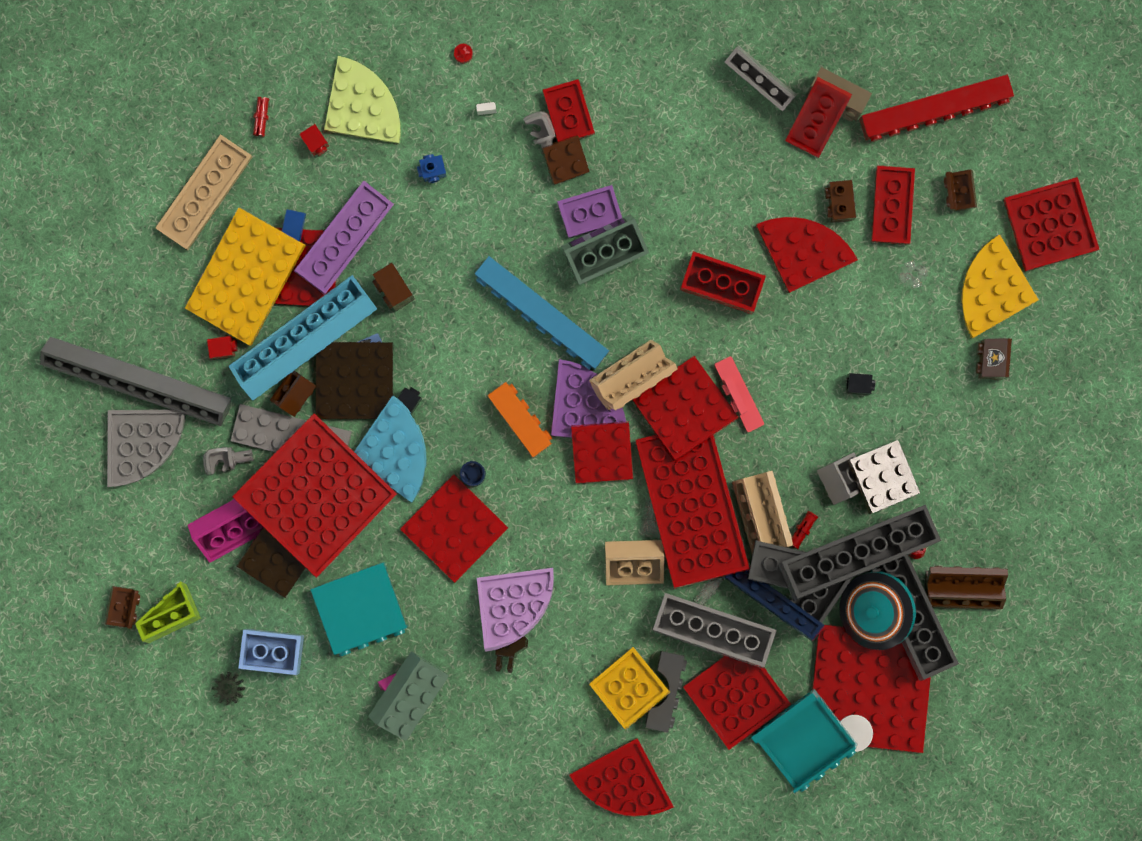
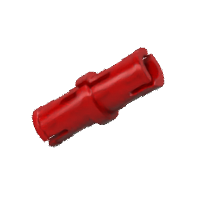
(261, 116)
(803, 529)

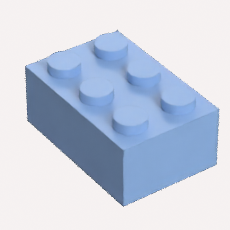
(271, 651)

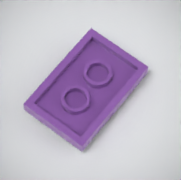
(589, 211)

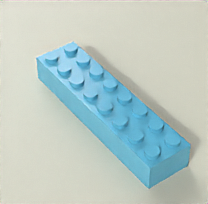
(302, 337)

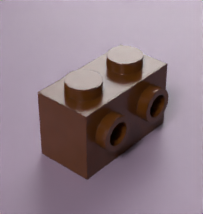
(841, 201)
(293, 393)

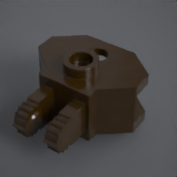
(510, 651)

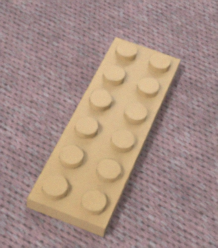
(204, 192)

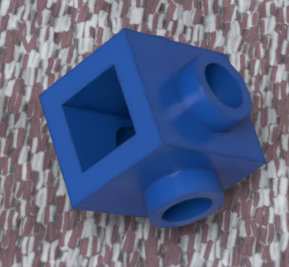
(436, 173)

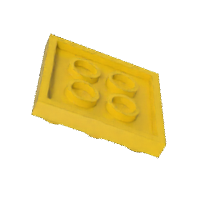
(629, 688)

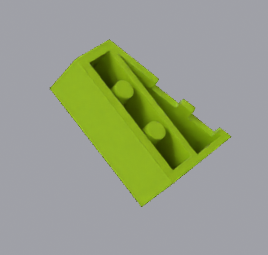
(169, 615)

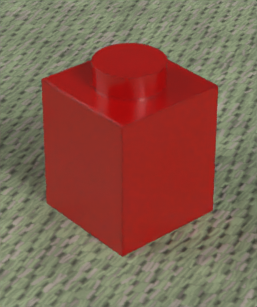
(314, 140)
(222, 347)

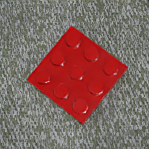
(602, 452)

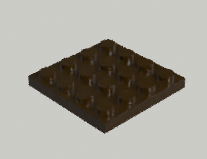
(354, 379)

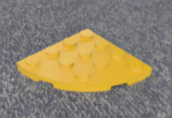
(993, 288)

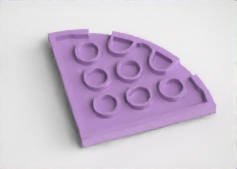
(512, 605)

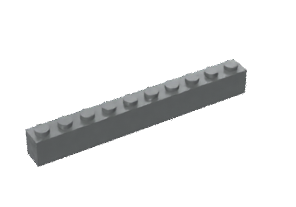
(135, 381)

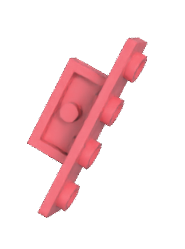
(741, 399)

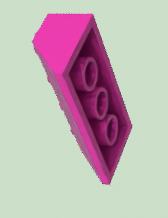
(223, 530)

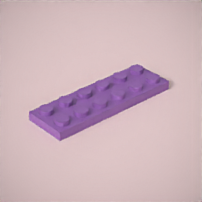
(343, 237)

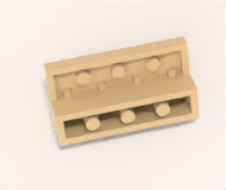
(632, 375)
(762, 510)

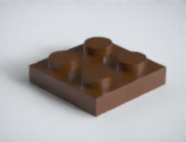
(565, 159)

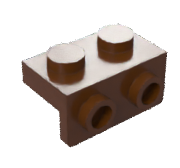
(960, 190)
(122, 607)

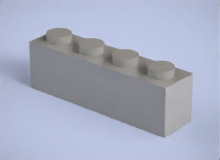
(760, 78)

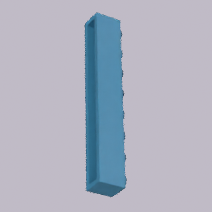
(541, 313)

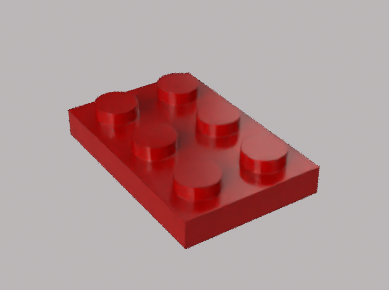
(568, 110)

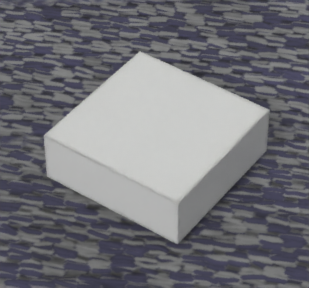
(486, 108)

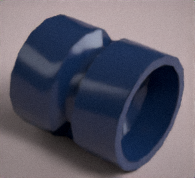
(472, 473)

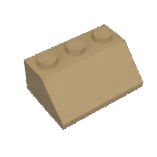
(634, 562)

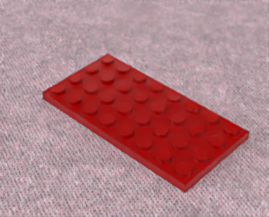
(692, 512)

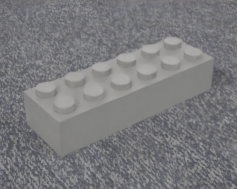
(714, 630)

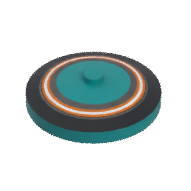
(877, 610)

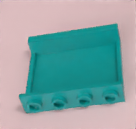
(359, 609)
(805, 741)

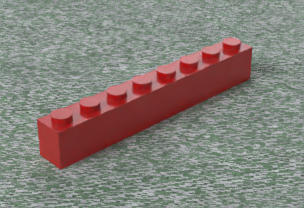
(936, 107)

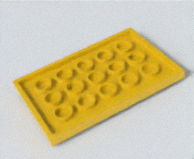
(245, 276)

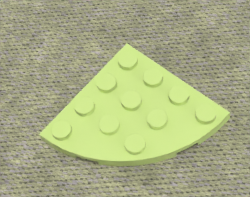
(361, 104)

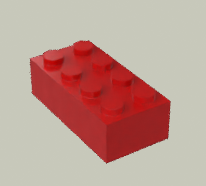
(722, 283)

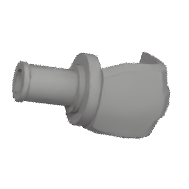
(547, 131)
(227, 455)

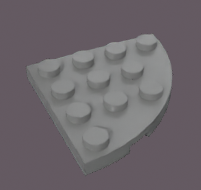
(140, 443)

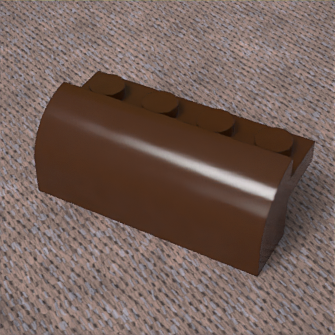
(966, 587)

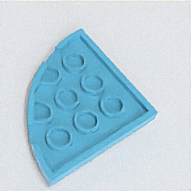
(396, 449)

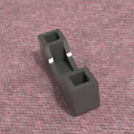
(660, 716)

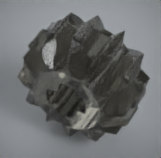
(234, 691)

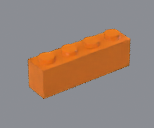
(519, 419)

